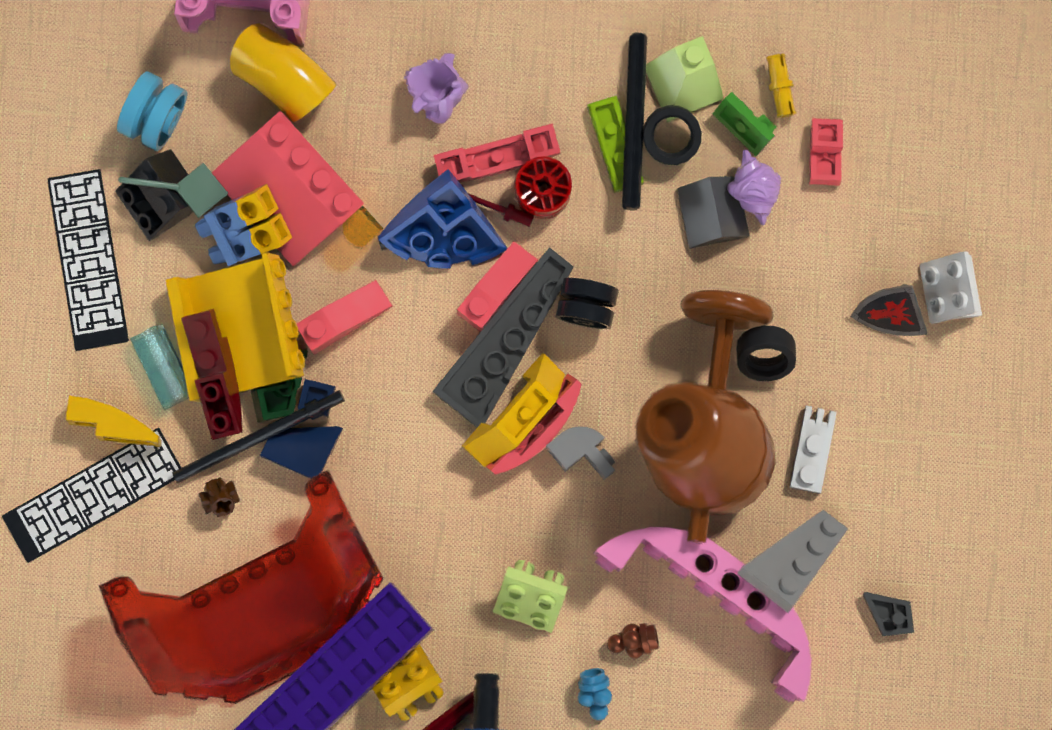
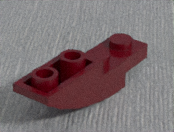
(216, 373)

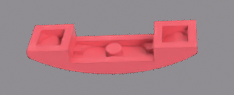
(498, 155)
(544, 430)

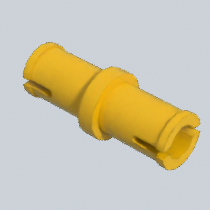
(781, 85)

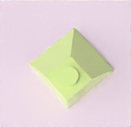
(685, 77)

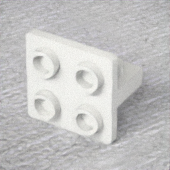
(950, 288)

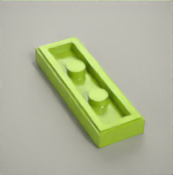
(610, 133)

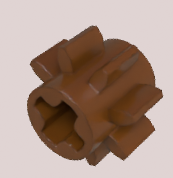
(219, 497)

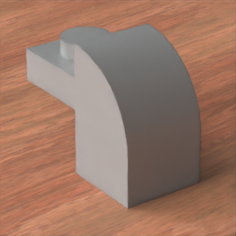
(580, 442)

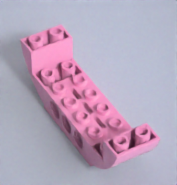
(783, 626)

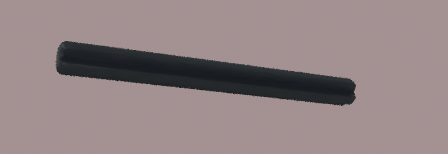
(634, 121)

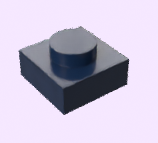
(313, 390)

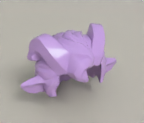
(435, 88)
(755, 187)

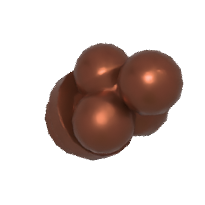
(636, 640)

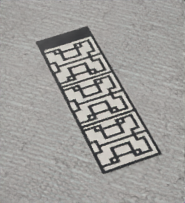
(88, 259)
(90, 497)

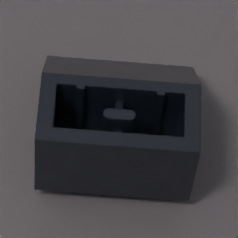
(155, 207)

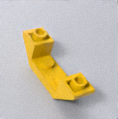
(520, 416)

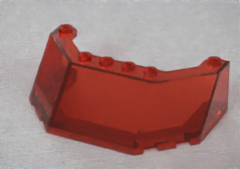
(255, 619)

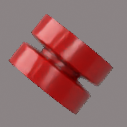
(534, 174)

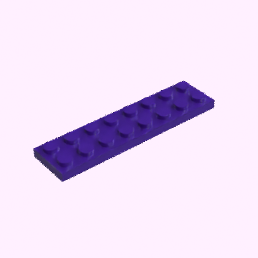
(344, 666)

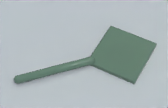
(197, 189)

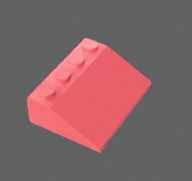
(300, 180)

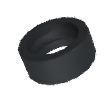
(692, 146)
(766, 338)

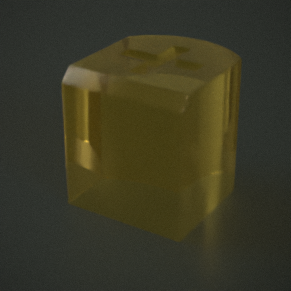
(361, 228)

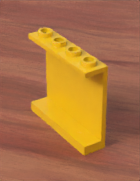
(251, 313)

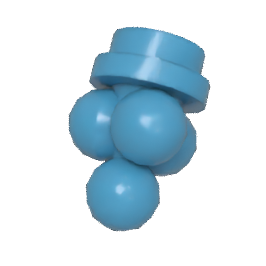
(595, 692)

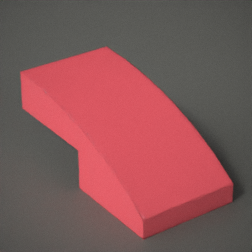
(825, 151)

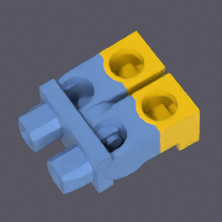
(232, 227)

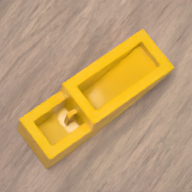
(109, 422)

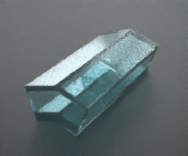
(161, 365)

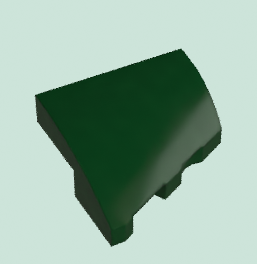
(276, 399)

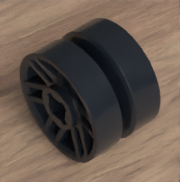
(587, 303)

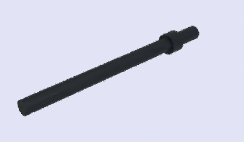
(312, 409)

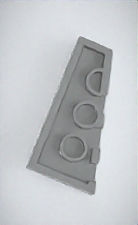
(794, 561)

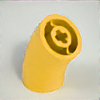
(280, 71)

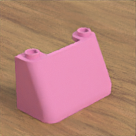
(285, 14)

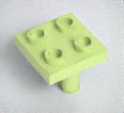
(530, 597)

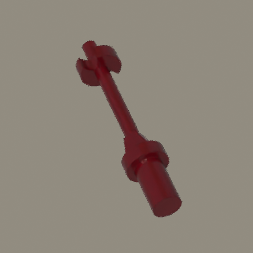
(509, 212)

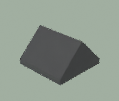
(711, 212)

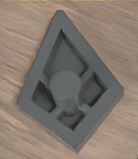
(890, 614)

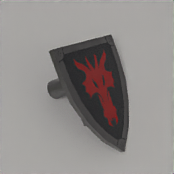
(892, 312)

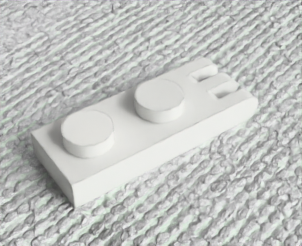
(812, 451)

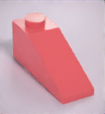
(496, 286)
(343, 316)

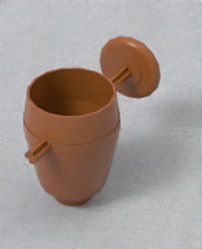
(700, 439)

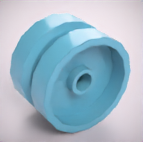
(151, 111)

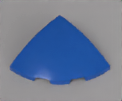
(442, 227)

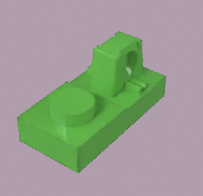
(744, 125)

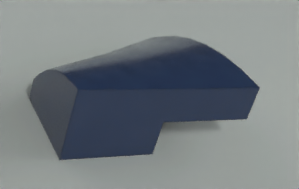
(302, 449)

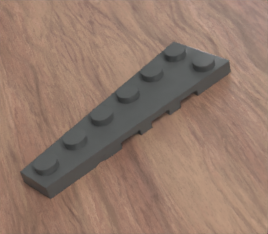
(492, 358)

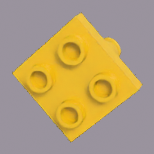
(408, 682)

